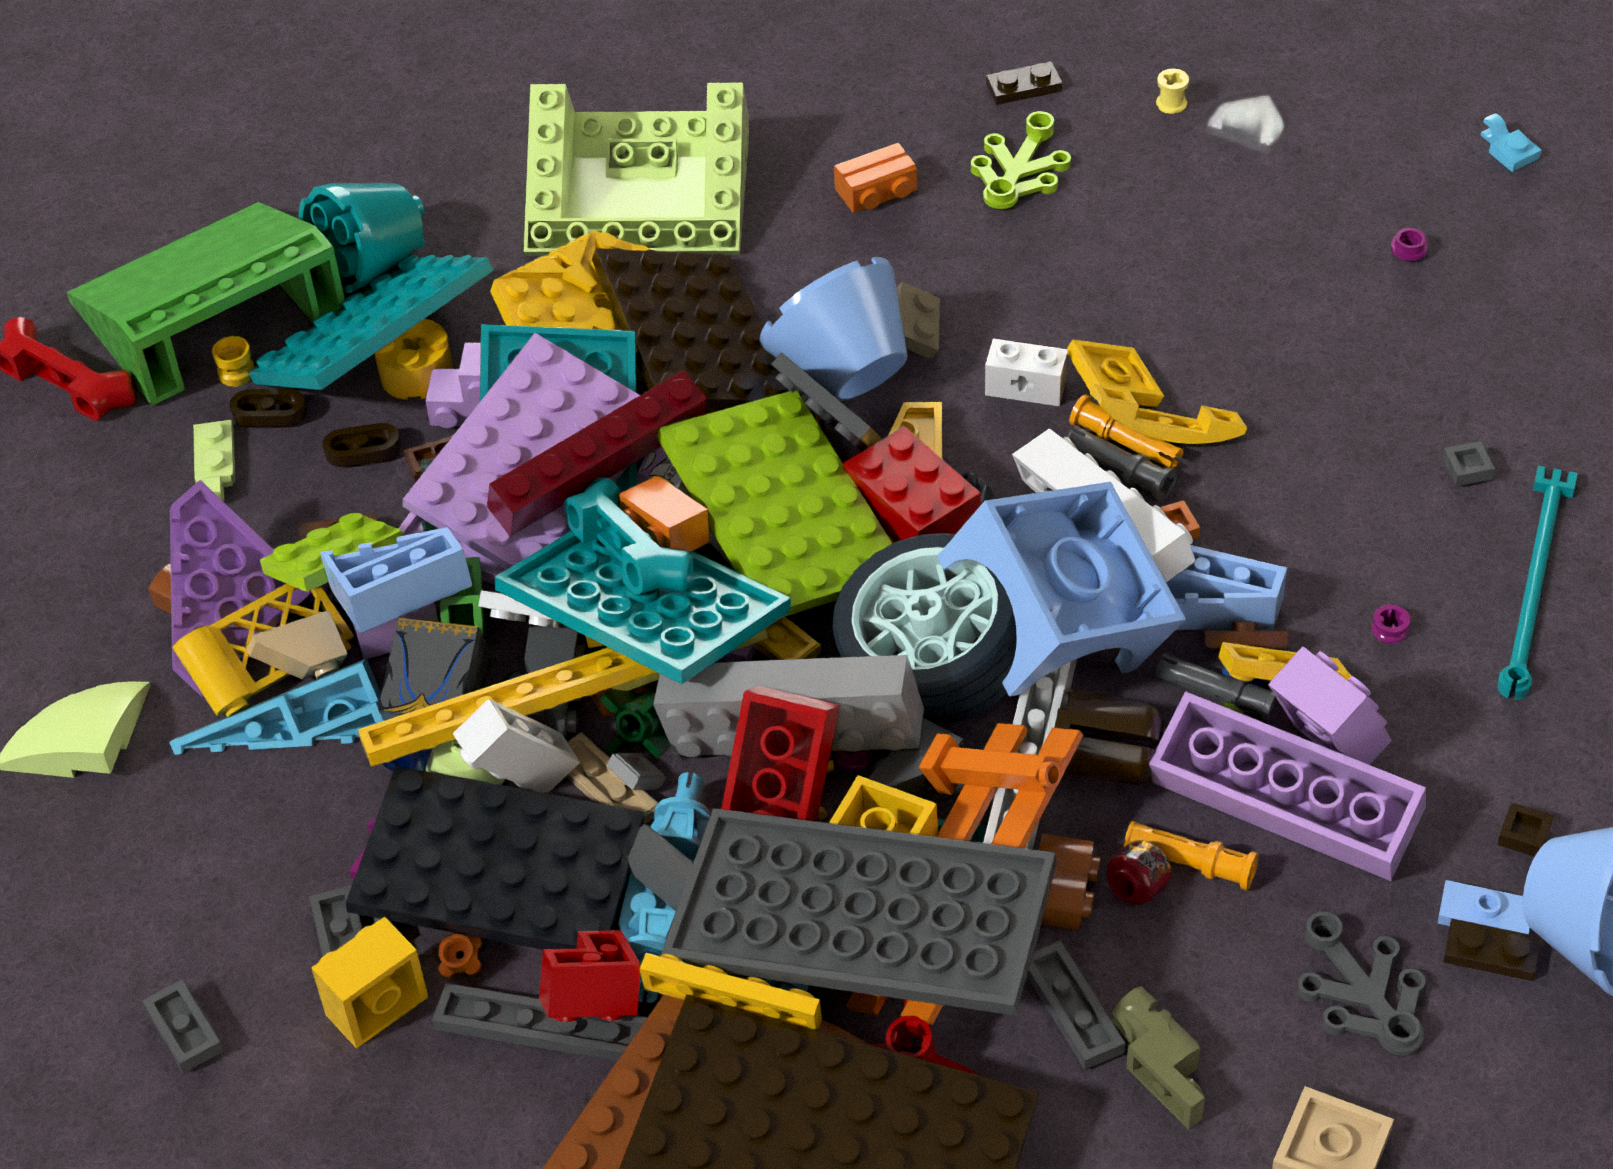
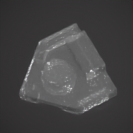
(1248, 123)

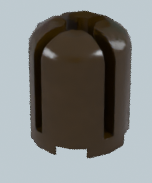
(1113, 718)

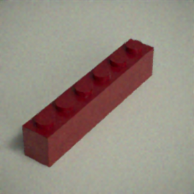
(592, 453)

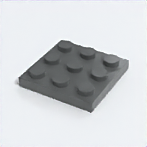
(825, 404)

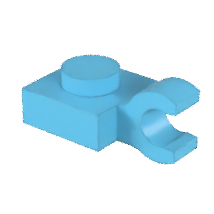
(1510, 149)

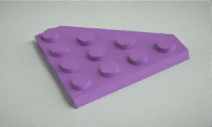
(216, 570)

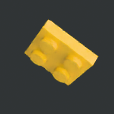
(1115, 368)

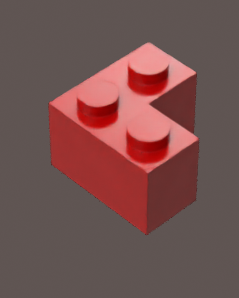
(592, 979)

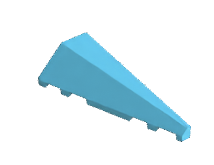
(315, 711)

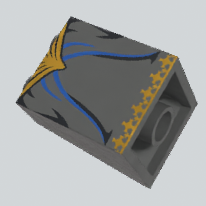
(432, 665)

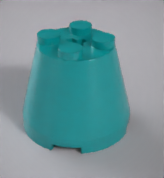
(367, 225)

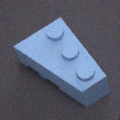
(398, 577)

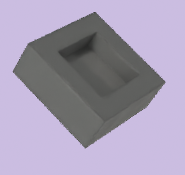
(1468, 463)

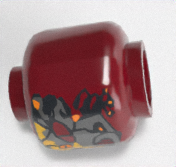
(1138, 872)

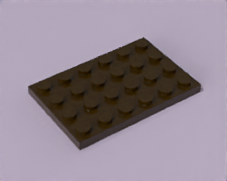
(690, 318)

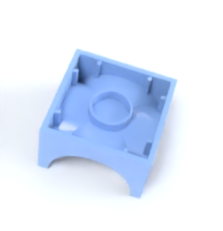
(1072, 578)

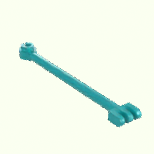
(1553, 490)

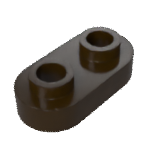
(268, 407)
(361, 444)

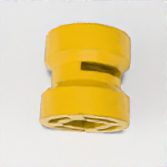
(233, 360)

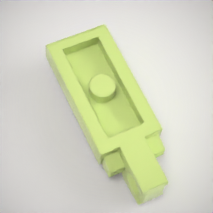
(214, 455)

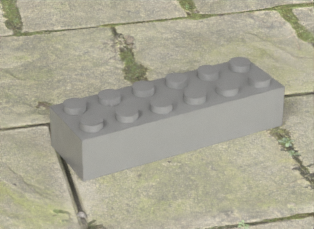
(874, 693)

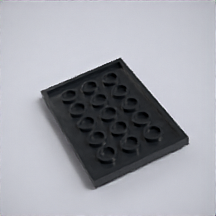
(494, 861)

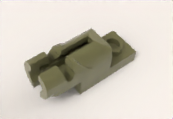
(1161, 1055)

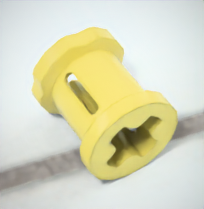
(1172, 91)

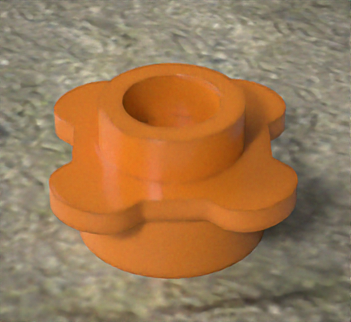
(451, 946)

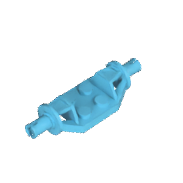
(644, 915)

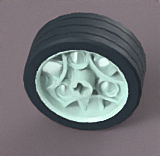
(933, 616)

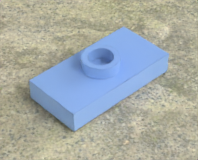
(1482, 907)

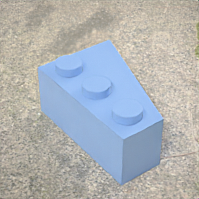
(1226, 590)

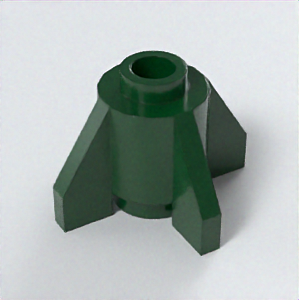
(636, 721)

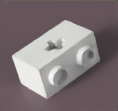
(1026, 372)

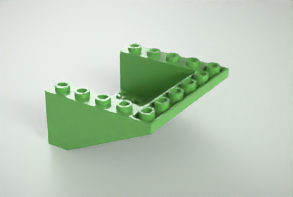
(199, 277)

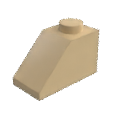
(301, 647)

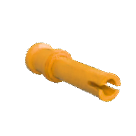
(1099, 421)
(1209, 858)

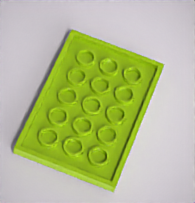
(776, 497)

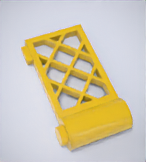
(214, 661)

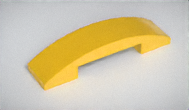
(1209, 427)

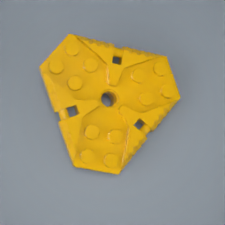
(561, 288)

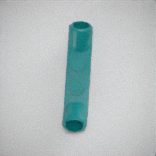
(645, 564)

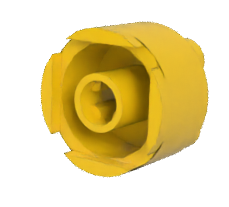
(409, 360)

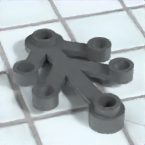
(1364, 990)

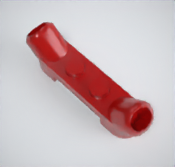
(90, 391)

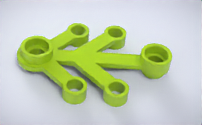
(1005, 191)

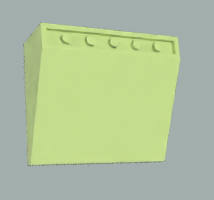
(637, 175)

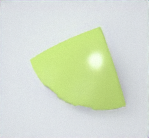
(77, 732)

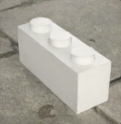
(515, 747)

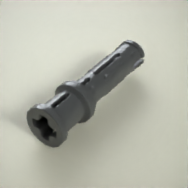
(1134, 469)
(1242, 694)

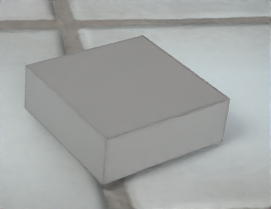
(636, 771)

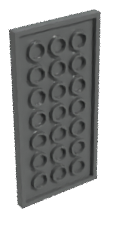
(863, 910)

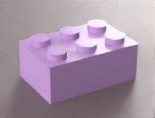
(1330, 707)

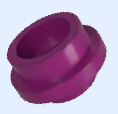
(1409, 244)

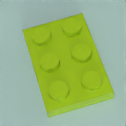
(301, 562)

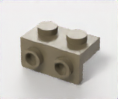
(920, 319)

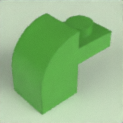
(463, 606)

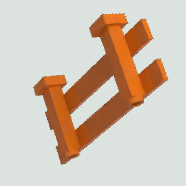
(983, 774)

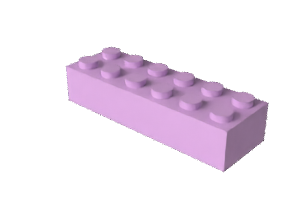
(1288, 785)

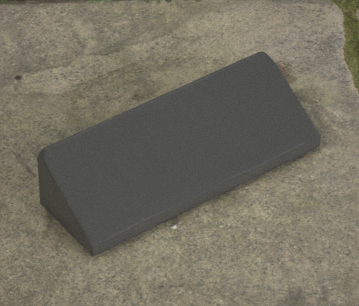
(659, 866)

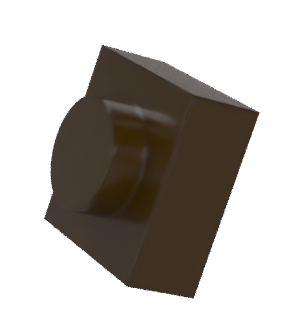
(1525, 829)

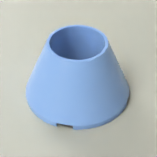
(843, 329)
(1572, 901)

